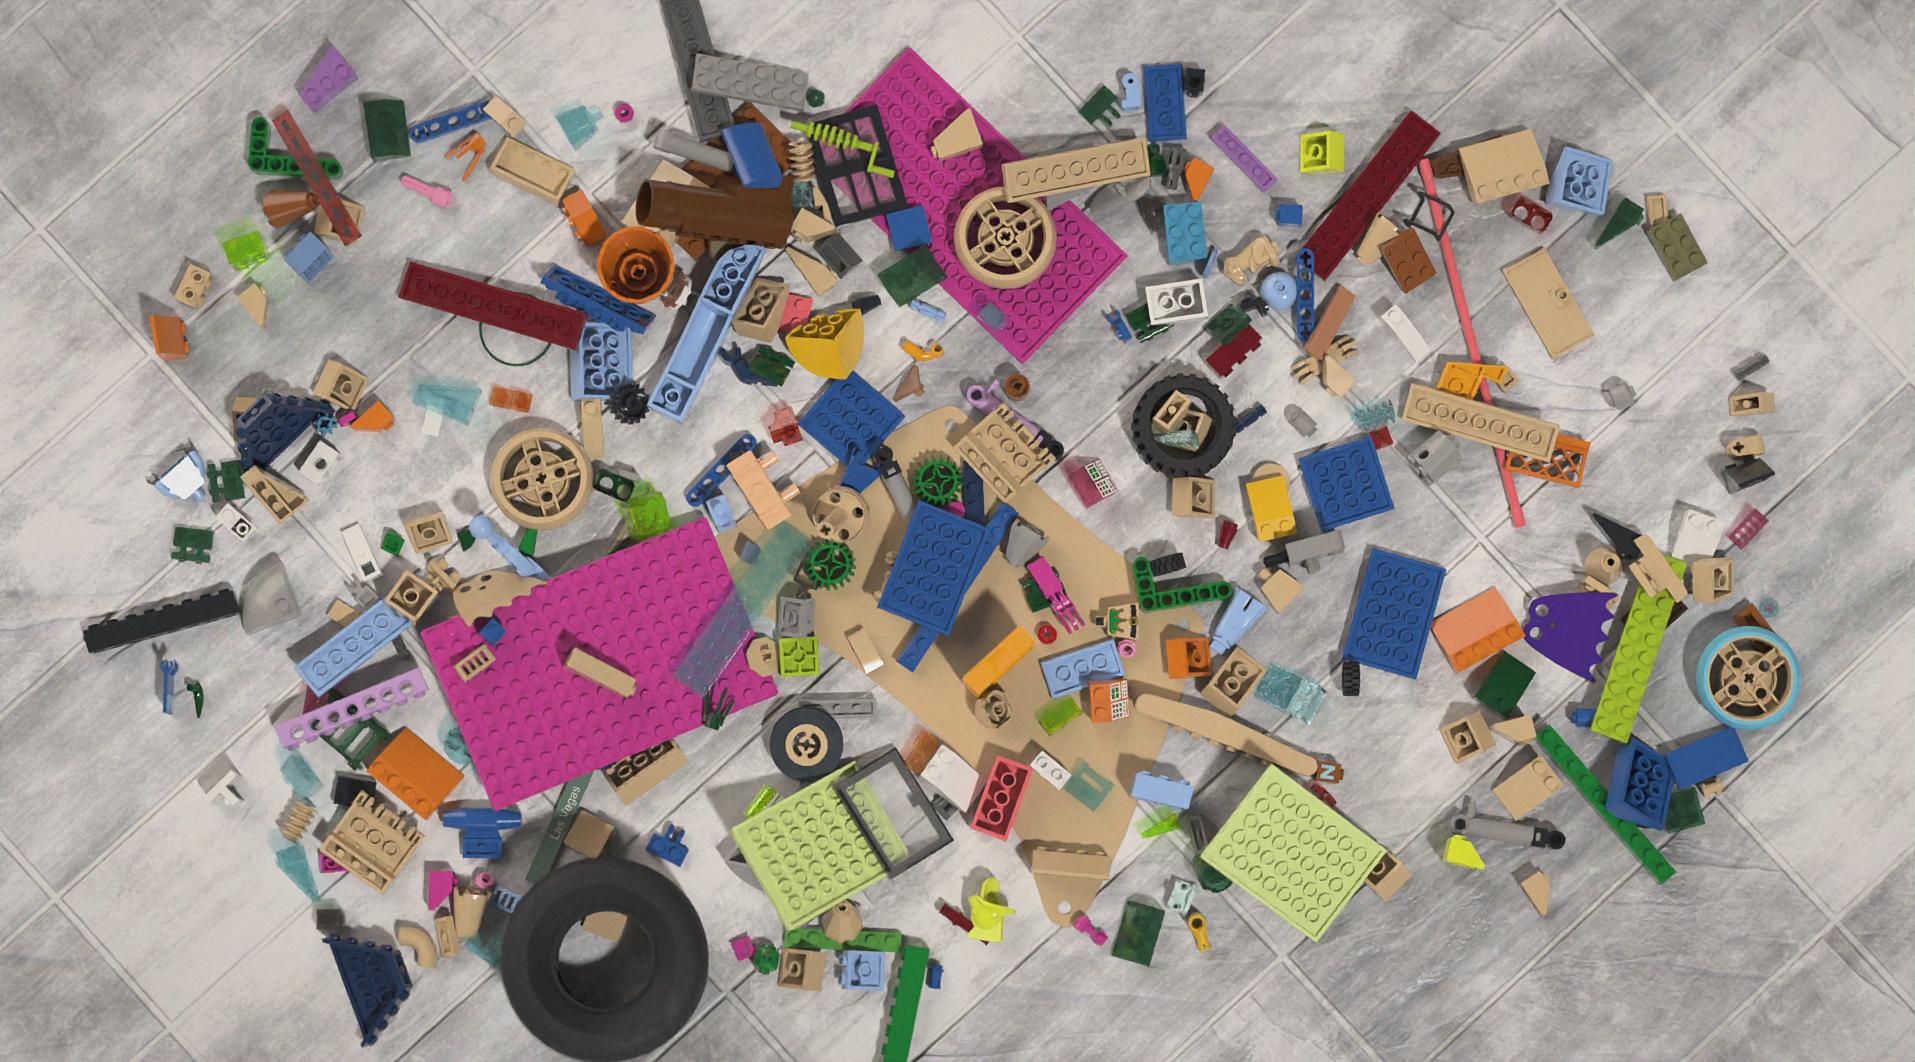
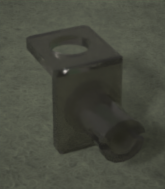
(804, 585)

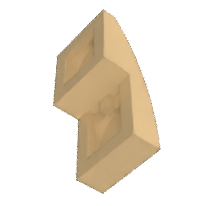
(820, 203)
(865, 650)

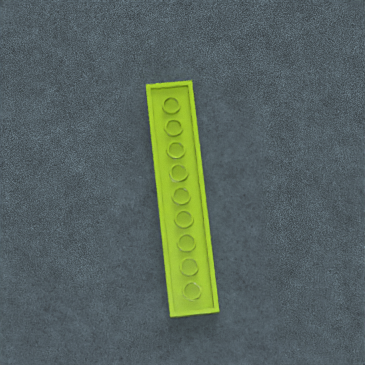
(1634, 660)

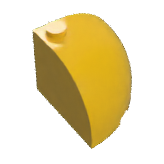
(829, 344)

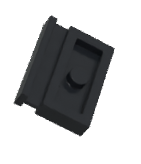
(349, 788)

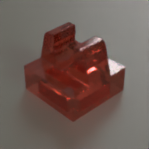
(1381, 438)

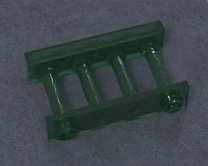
(378, 734)

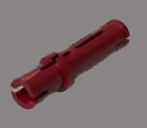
(958, 919)

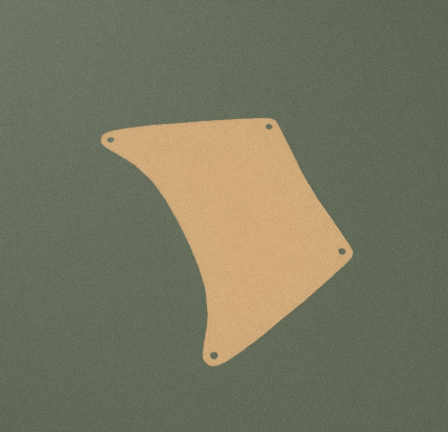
(990, 611)

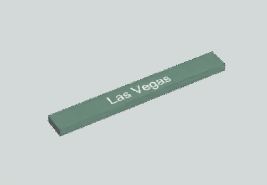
(558, 827)

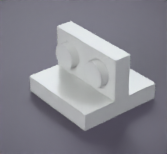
(224, 791)

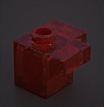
(785, 427)

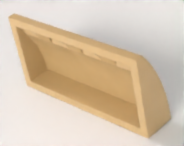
(532, 171)

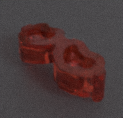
(1323, 794)

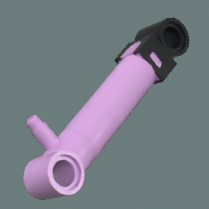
(989, 403)

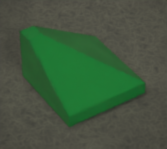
(393, 542)

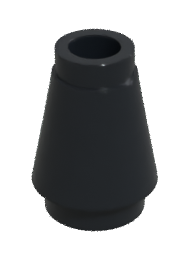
(866, 303)

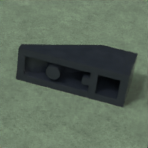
(1618, 536)

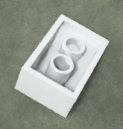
(1177, 302)
(1696, 538)
(952, 779)

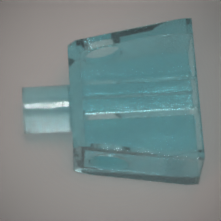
(579, 124)

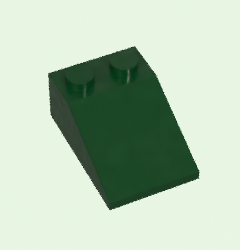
(1504, 685)

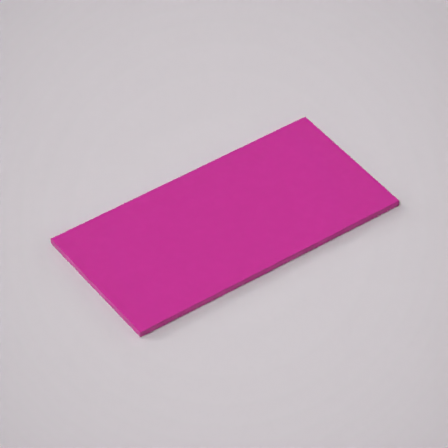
(916, 110)

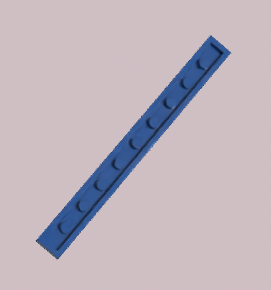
(924, 637)

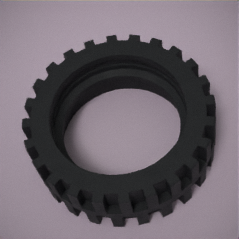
(1207, 393)

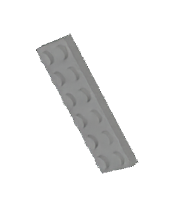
(749, 82)

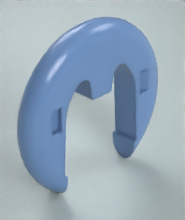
(1210, 263)

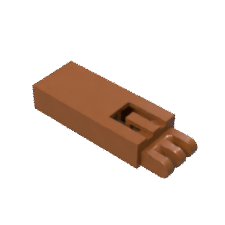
(1752, 617)

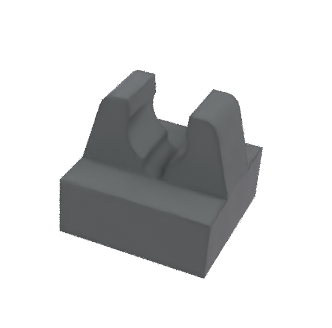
(945, 808)

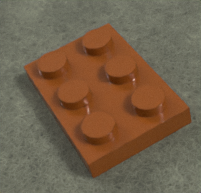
(1408, 260)

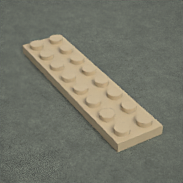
(1076, 169)
(1481, 422)

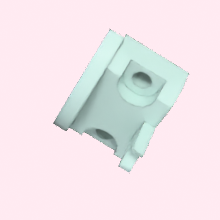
(1182, 896)

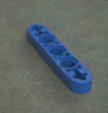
(444, 122)
(1301, 285)
(711, 474)

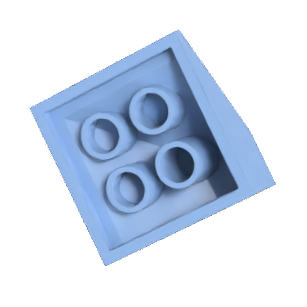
(1580, 182)

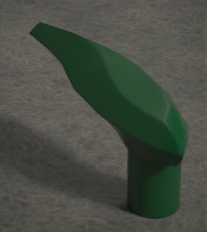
(198, 696)

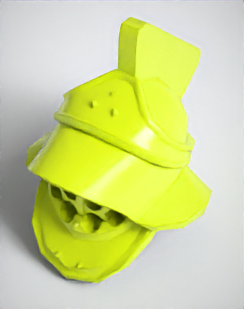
(988, 913)

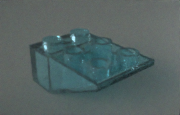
(1290, 693)

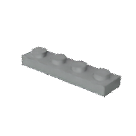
(844, 708)

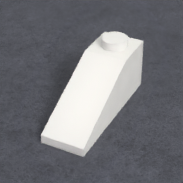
(1405, 333)

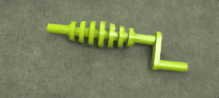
(846, 140)

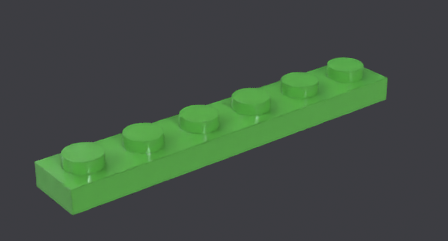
(864, 941)

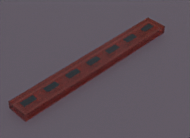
(317, 178)

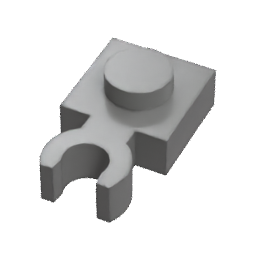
(365, 596)

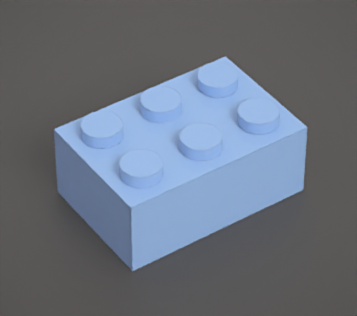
(1161, 790)

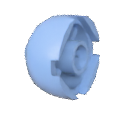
(1279, 290)

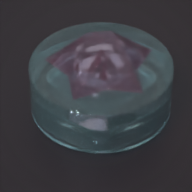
(1768, 608)

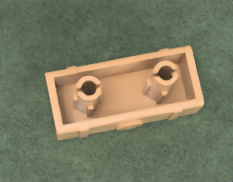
(759, 490)

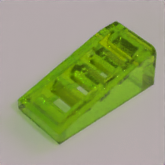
(1166, 825)

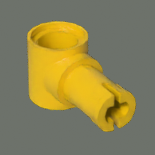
(1199, 931)

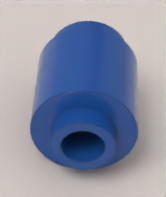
(1583, 717)

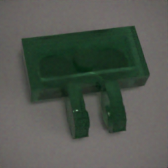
(1098, 105)

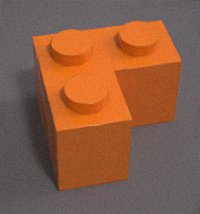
(581, 214)

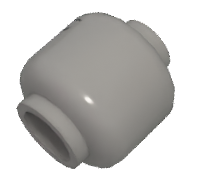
(1621, 396)

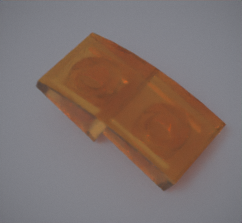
(510, 399)
(922, 752)

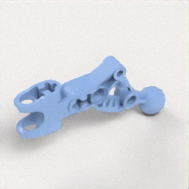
(483, 528)

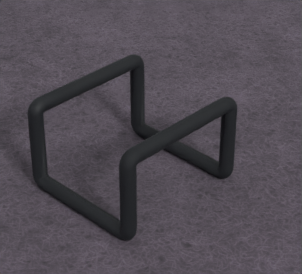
(1408, 223)

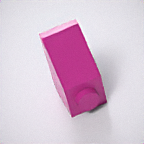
(440, 887)

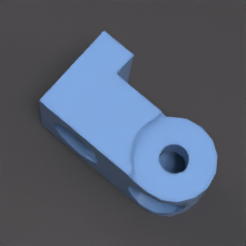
(1130, 85)

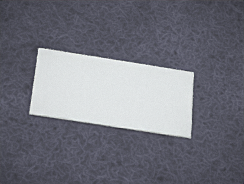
(431, 423)

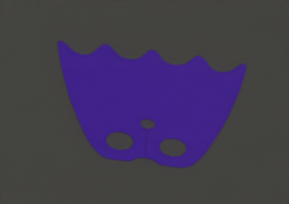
(1576, 631)

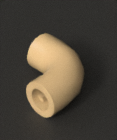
(422, 943)

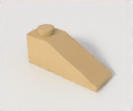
(815, 273)
(592, 427)

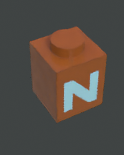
(1328, 772)

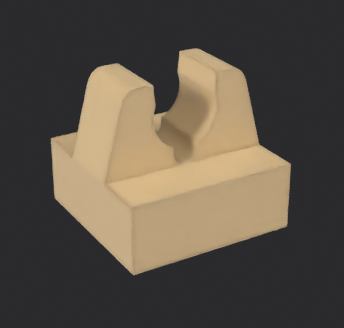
(1710, 786)

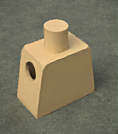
(1279, 589)

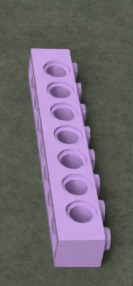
(286, 730)

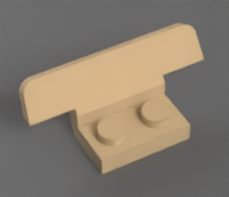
(1655, 572)

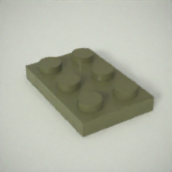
(1677, 247)

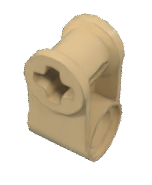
(1748, 447)

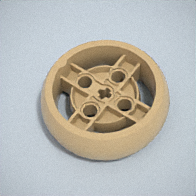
(974, 259)
(550, 462)

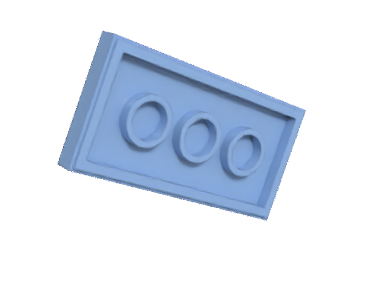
(1075, 670)

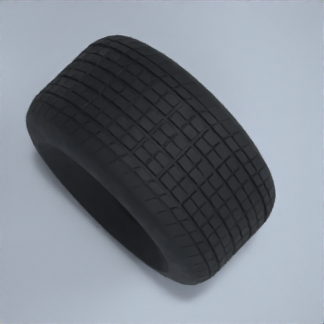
(534, 943)

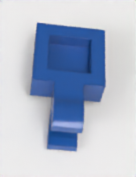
(1122, 331)

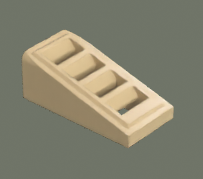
(462, 673)

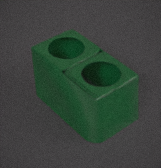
(614, 477)

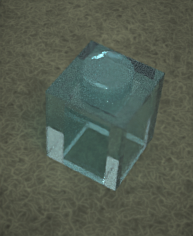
(992, 317)

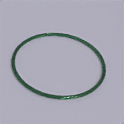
(510, 364)

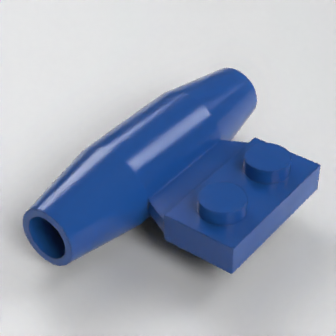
(482, 829)

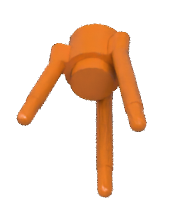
(473, 143)

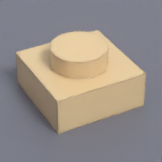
(1508, 381)

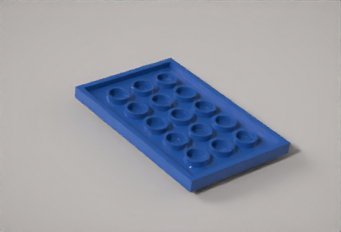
(933, 568)
(1394, 613)

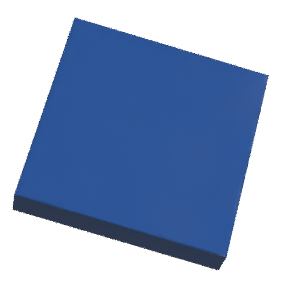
(909, 228)

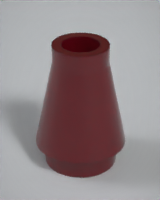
(1227, 533)

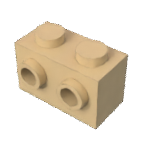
(194, 286)

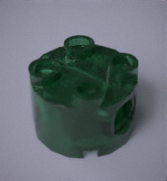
(1208, 876)

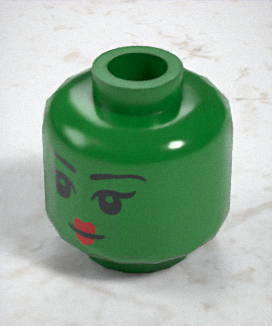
(766, 959)

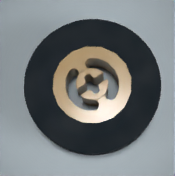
(802, 766)

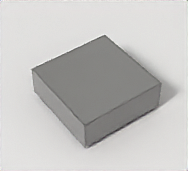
(634, 477)

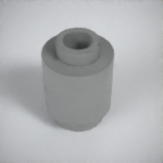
(1303, 423)

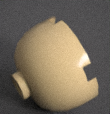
(993, 709)

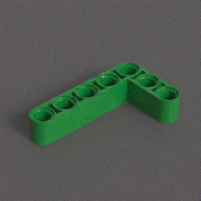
(287, 162)
(1156, 598)

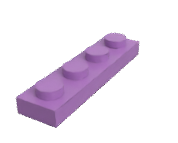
(1244, 159)

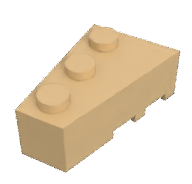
(275, 495)

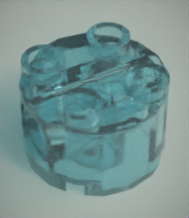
(456, 747)

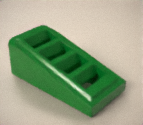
(529, 541)

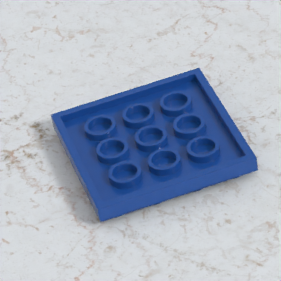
(851, 418)
(1346, 484)

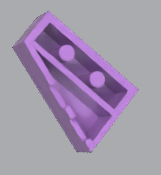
(327, 81)

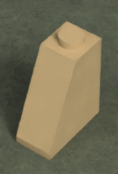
(957, 138)

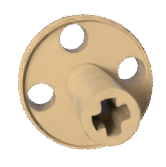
(840, 514)

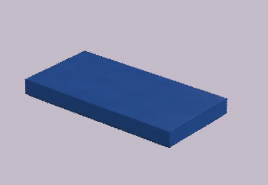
(1165, 103)
(1706, 758)

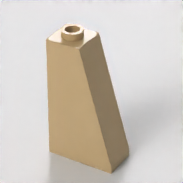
(600, 673)

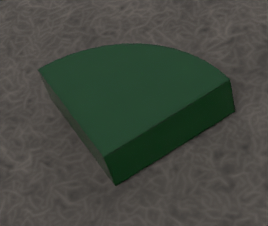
(466, 539)

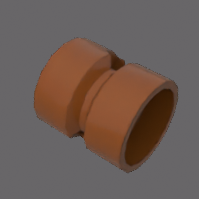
(1017, 387)

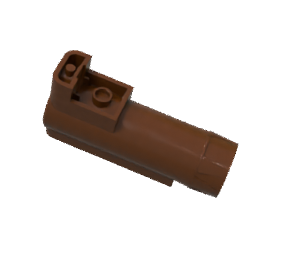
(729, 215)

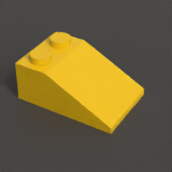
(1271, 508)

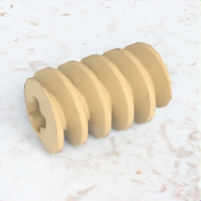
(802, 160)
(297, 822)

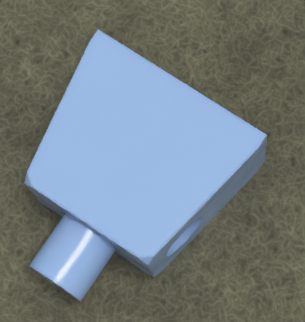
(721, 513)

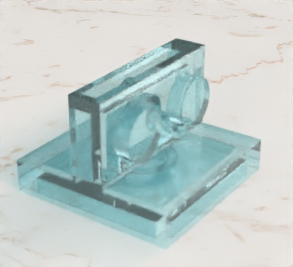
(493, 946)

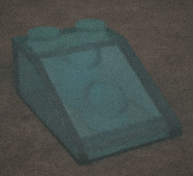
(300, 776)
(296, 866)

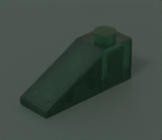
(1622, 220)

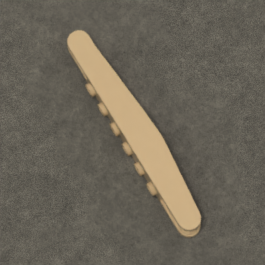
(1226, 732)

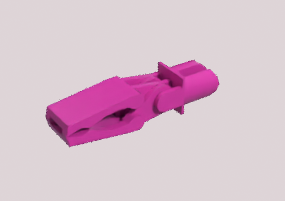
(1050, 586)

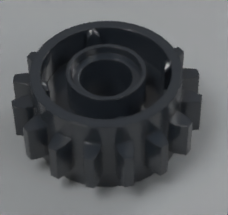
(620, 407)

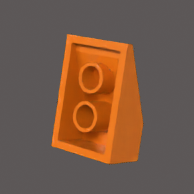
(169, 337)

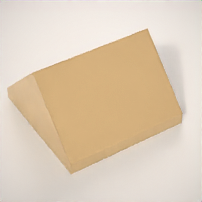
(429, 532)

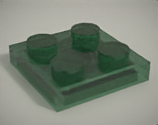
(1227, 324)
(1684, 811)

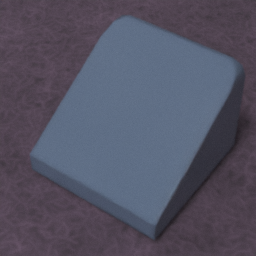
(749, 552)

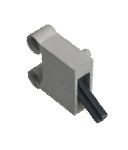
(1308, 551)

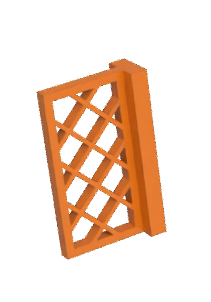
(1565, 444)

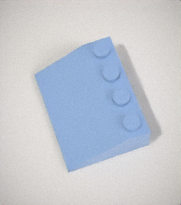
(600, 362)

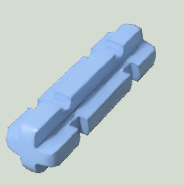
(927, 310)

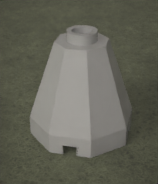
(1024, 543)

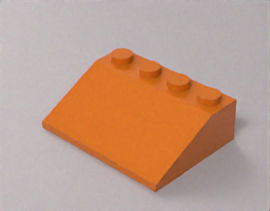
(1476, 630)
(415, 774)

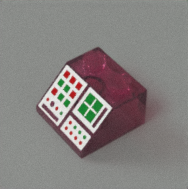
(1092, 484)

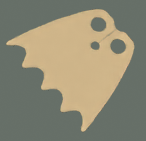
(501, 586)

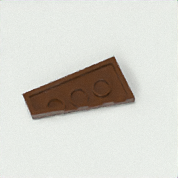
(1450, 164)

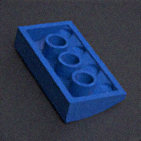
(752, 156)

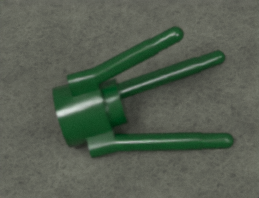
(715, 720)

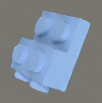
(862, 970)

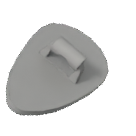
(1120, 194)

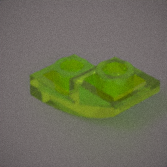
(1060, 716)

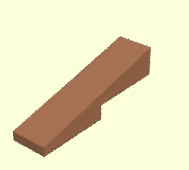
(1329, 324)

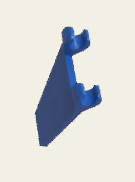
(858, 475)

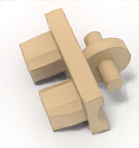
(439, 578)

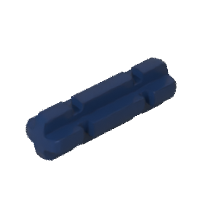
(1250, 418)

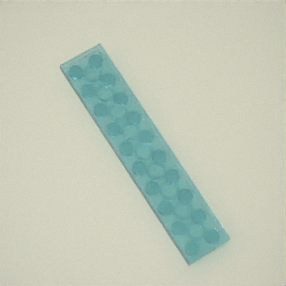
(742, 609)

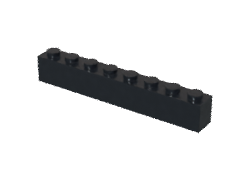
(161, 622)

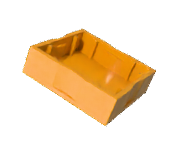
(998, 662)

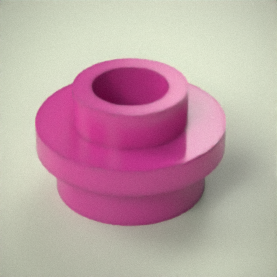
(624, 107)

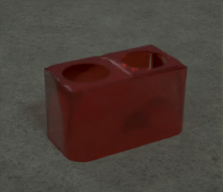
(1530, 206)

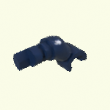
(741, 369)

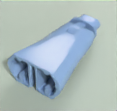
(1237, 619)

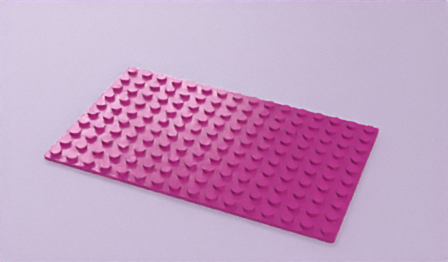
(632, 610)

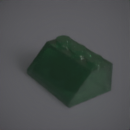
(387, 129)
(912, 275)
(1138, 933)

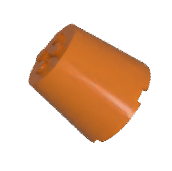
(631, 251)

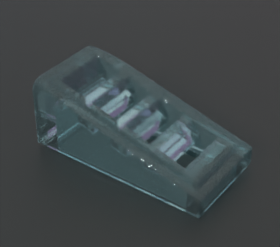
(1183, 438)

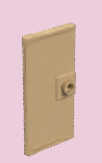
(1548, 303)

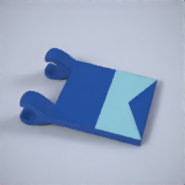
(168, 690)

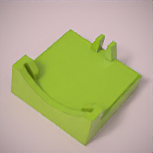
(799, 656)

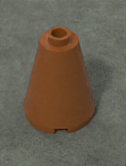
(287, 206)

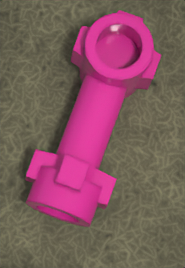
(1082, 924)

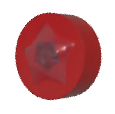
(1047, 634)

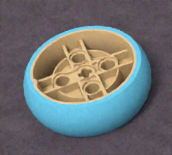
(1746, 695)

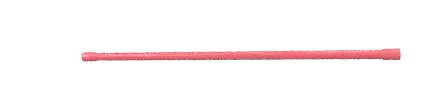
(1427, 175)

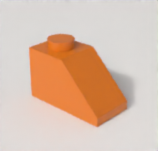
(1197, 177)
(375, 419)

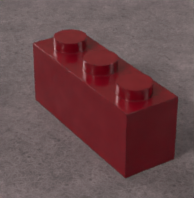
(1234, 352)

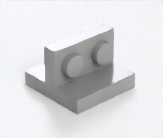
(796, 617)

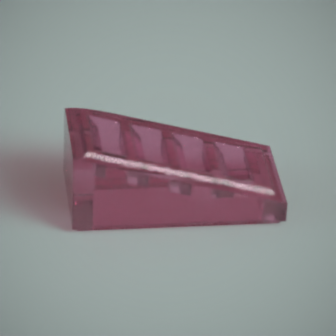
(1758, 528)

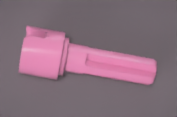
(439, 195)

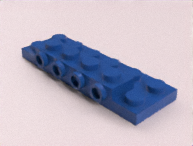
(596, 301)

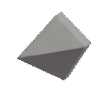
(1201, 832)

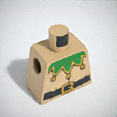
(1121, 621)

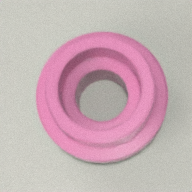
(1127, 652)
(484, 881)

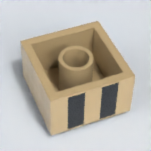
(411, 598)

